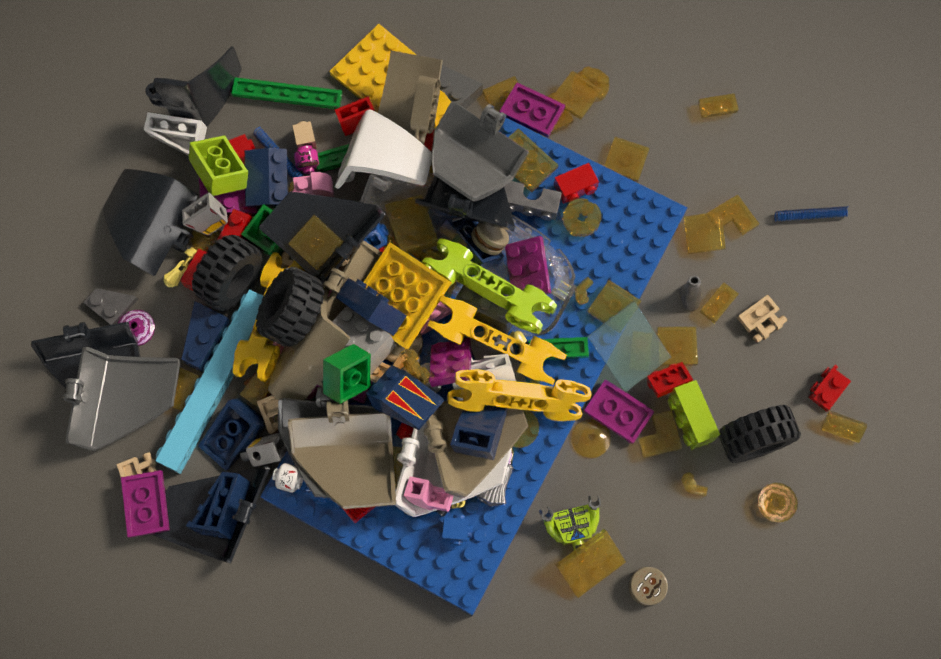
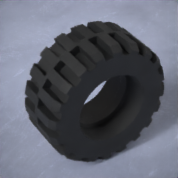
(227, 272)
(290, 307)
(759, 433)

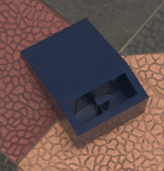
(479, 432)

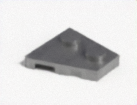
(110, 304)

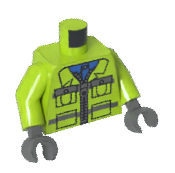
(574, 524)

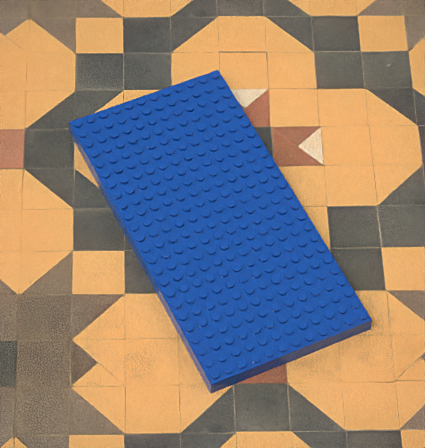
(625, 250)

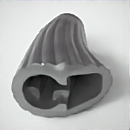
(691, 293)
(496, 495)

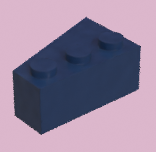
(370, 306)
(203, 335)
(217, 511)

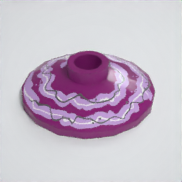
(145, 325)

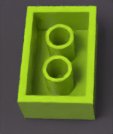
(218, 165)
(693, 415)

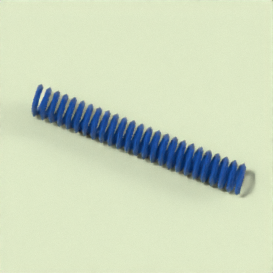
(258, 136)
(825, 212)

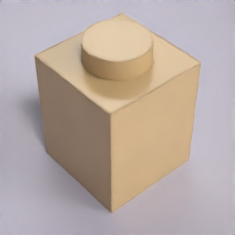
(304, 134)

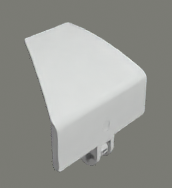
(384, 150)
(422, 464)

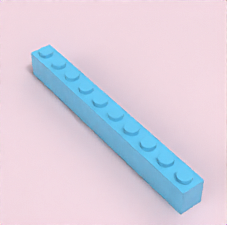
(209, 388)

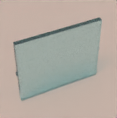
(629, 346)

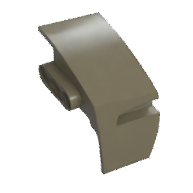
(412, 93)

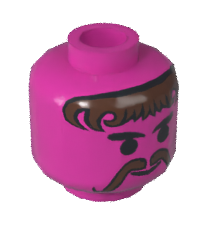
(306, 159)

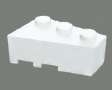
(175, 131)
(496, 364)

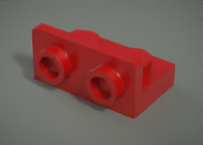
(669, 378)
(829, 388)

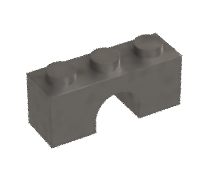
(545, 206)

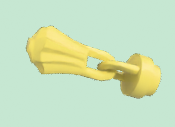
(173, 277)

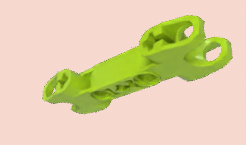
(519, 303)

